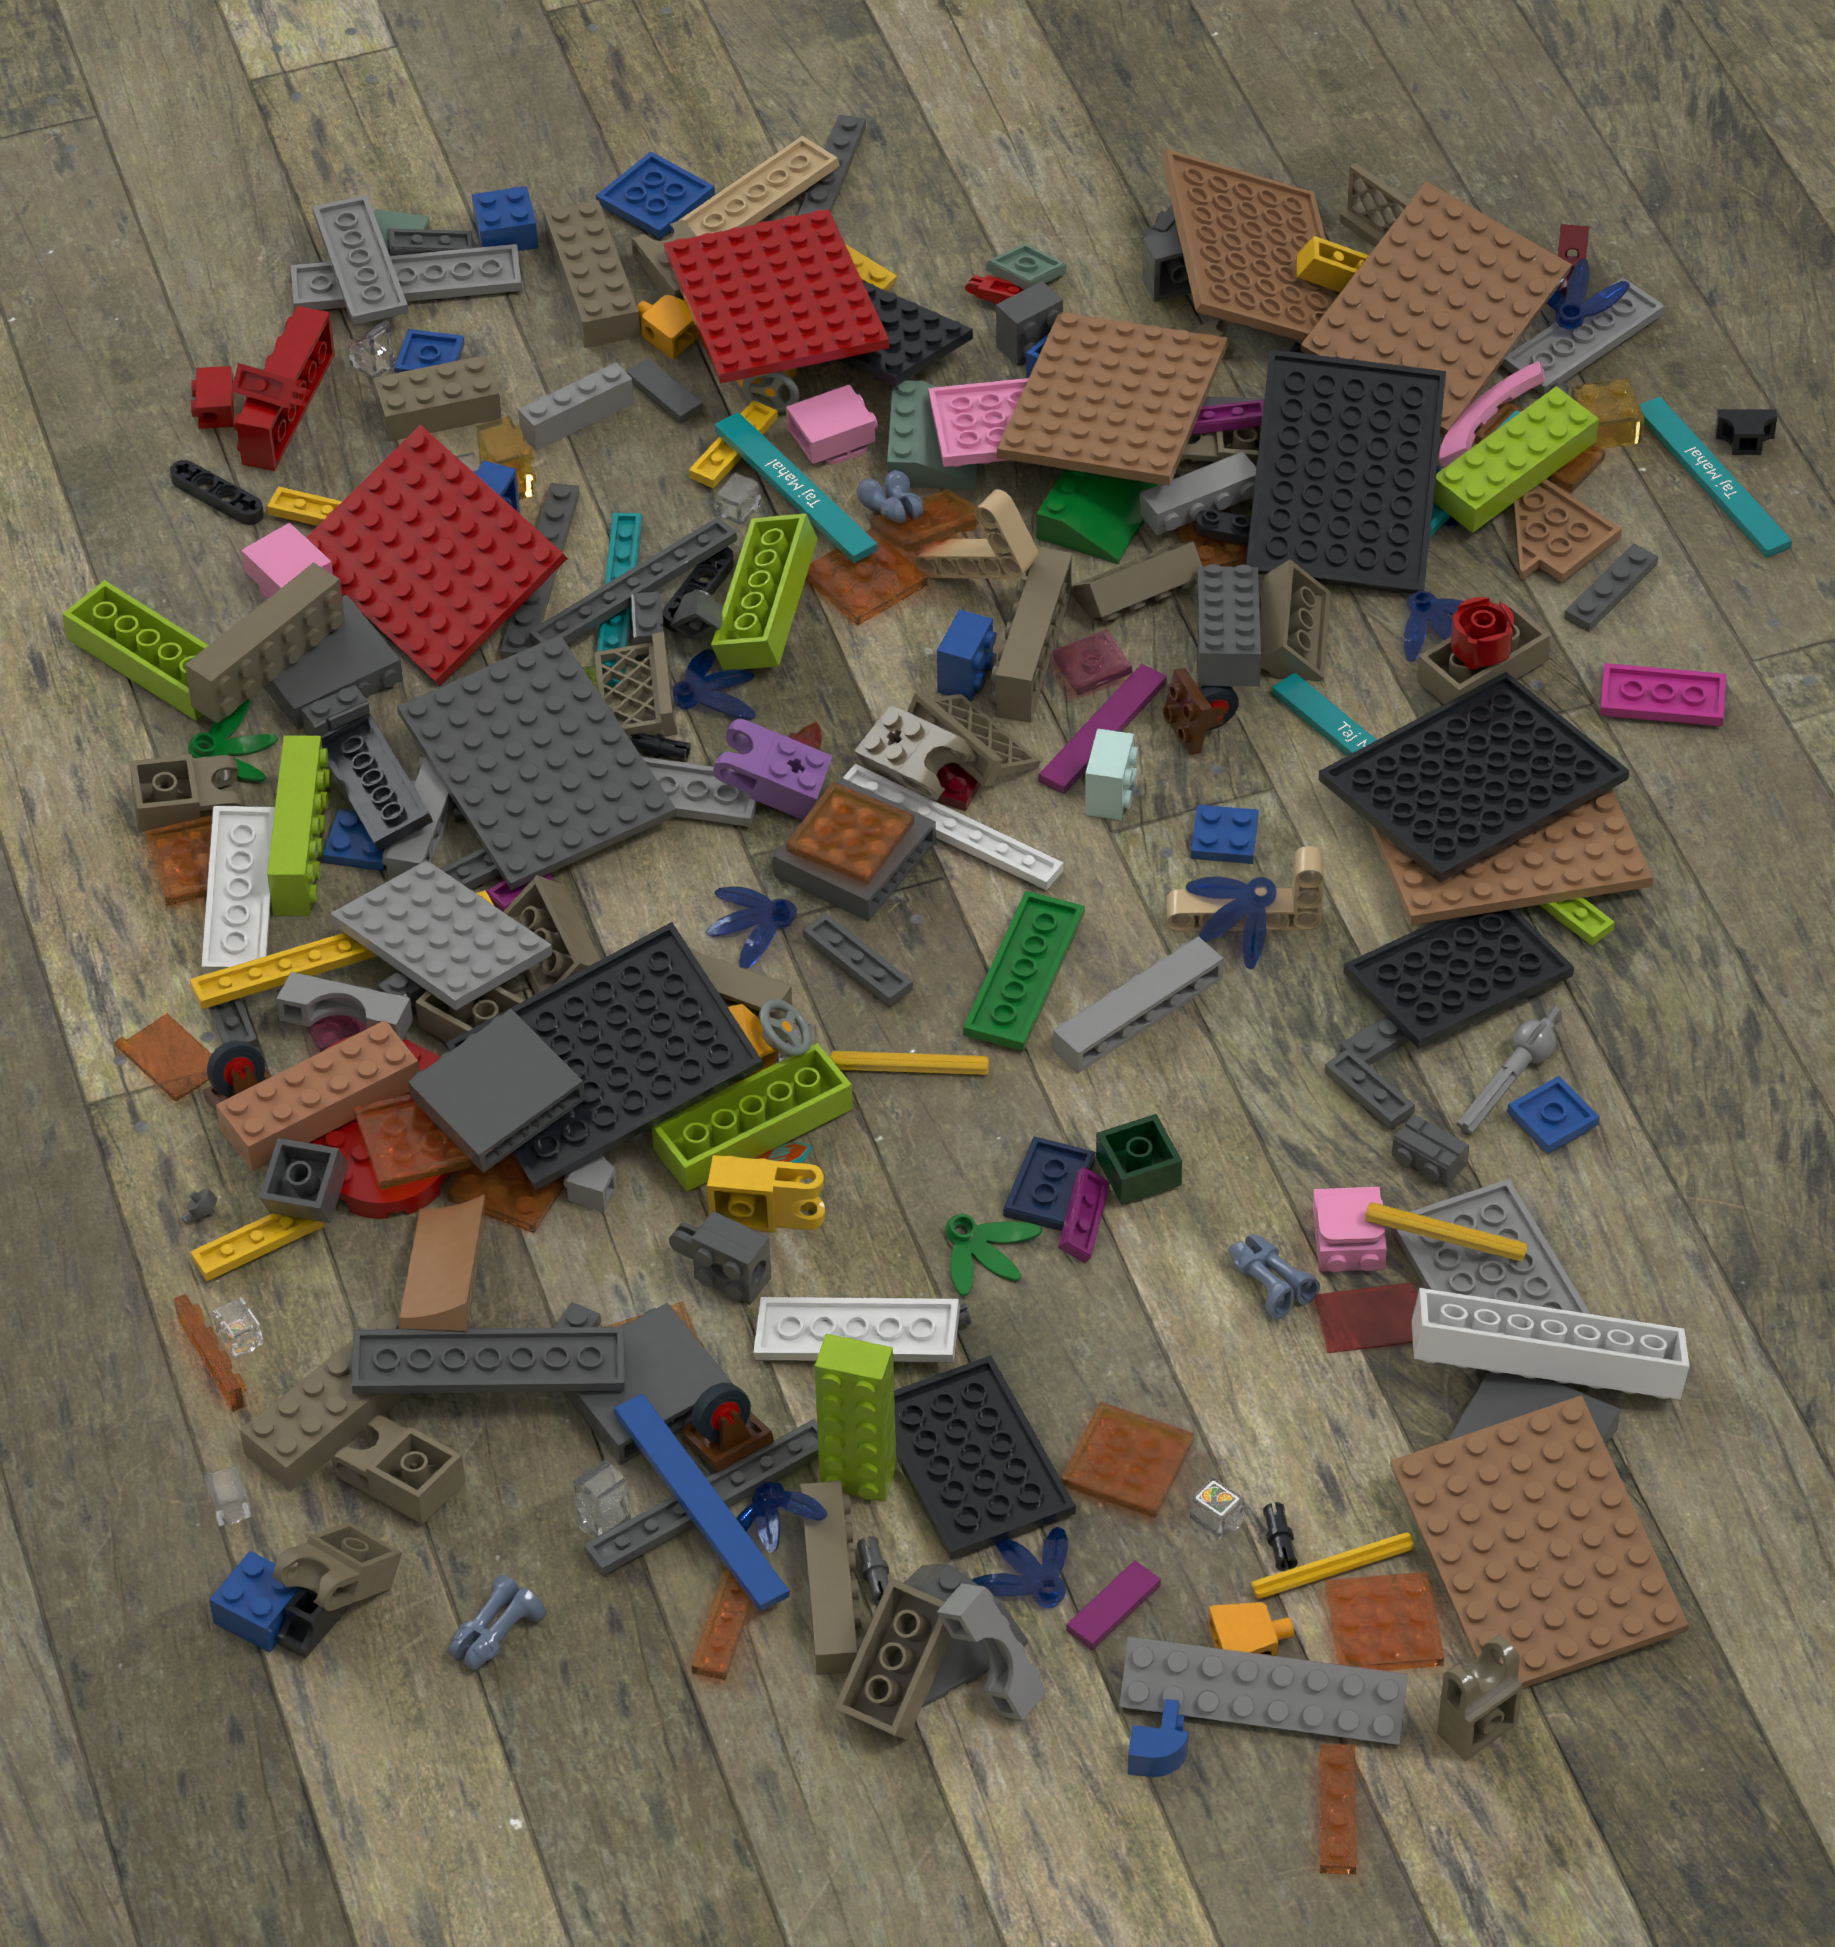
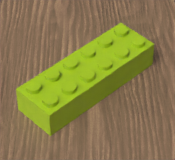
(1515, 459)
(764, 592)
(135, 643)
(298, 826)
(753, 1115)
(856, 1416)

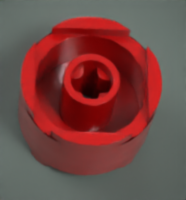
(1482, 632)

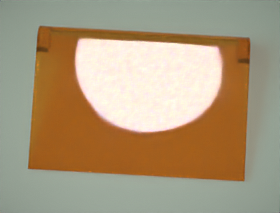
(168, 1056)

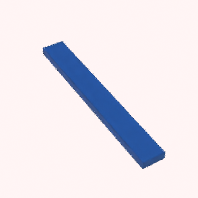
(701, 1502)

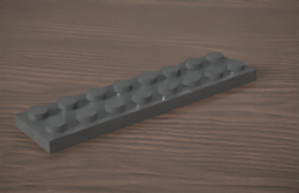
(488, 1360)

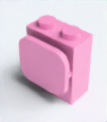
(832, 426)
(280, 558)
(1343, 1234)

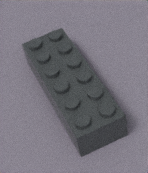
(1228, 626)

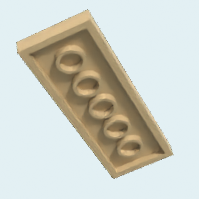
(764, 188)

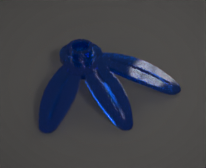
(1572, 309)
(1425, 608)
(703, 688)
(1245, 903)
(763, 912)
(765, 1507)
(1033, 1574)

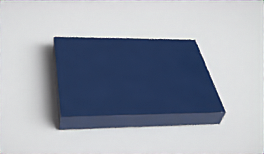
(1046, 1182)

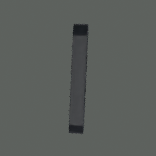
(211, 496)
(705, 568)

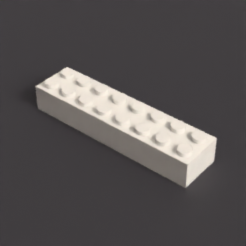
(1550, 1344)

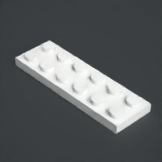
(237, 887)
(913, 1326)

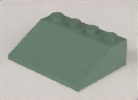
(915, 445)

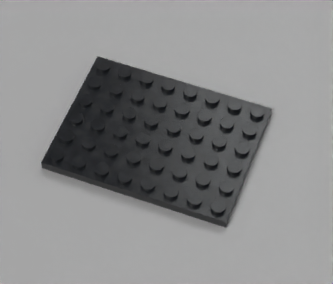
(1346, 470)
(1473, 776)
(641, 1038)

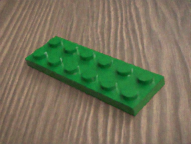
(1024, 970)

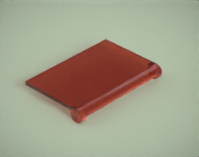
(1367, 1317)

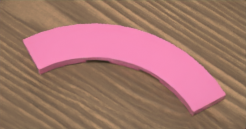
(1461, 434)

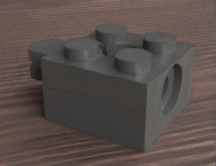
(726, 1256)

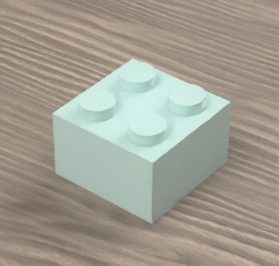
(1110, 774)

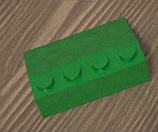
(1092, 514)

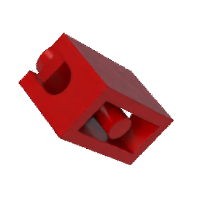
(213, 397)

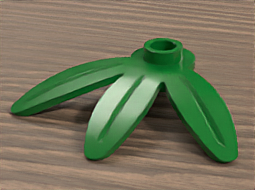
(216, 743)
(976, 1244)

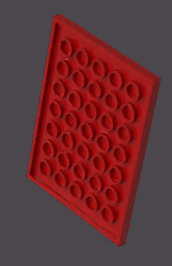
(775, 296)
(433, 554)

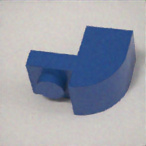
(1159, 1750)

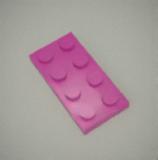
(1663, 694)

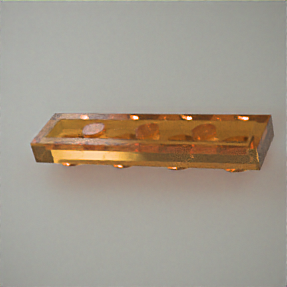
(206, 1344)
(722, 1629)
(1337, 1809)

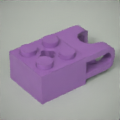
(772, 768)

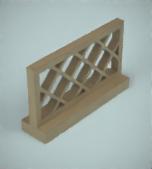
(1362, 216)
(662, 700)
(984, 762)

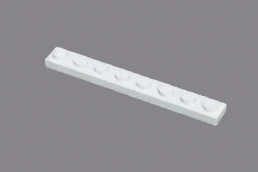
(965, 832)

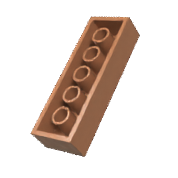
(317, 1093)

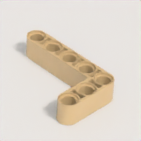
(1003, 554)
(1292, 910)

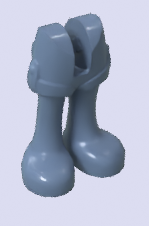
(897, 501)
(1256, 1257)
(480, 1645)

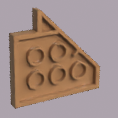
(1558, 532)

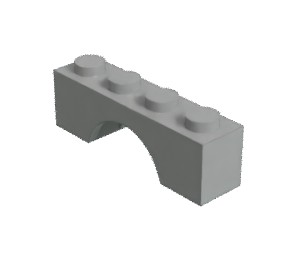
(310, 998)
(593, 1182)
(1012, 1680)

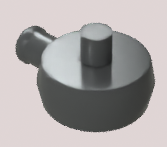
(200, 1205)

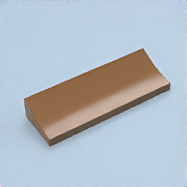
(443, 1267)

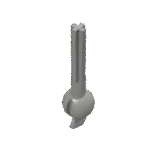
(1533, 1044)

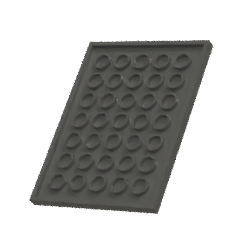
(536, 762)

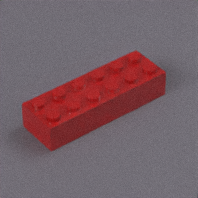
(300, 354)

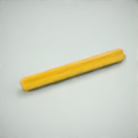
(911, 1062)
(1445, 1231)
(1332, 1565)

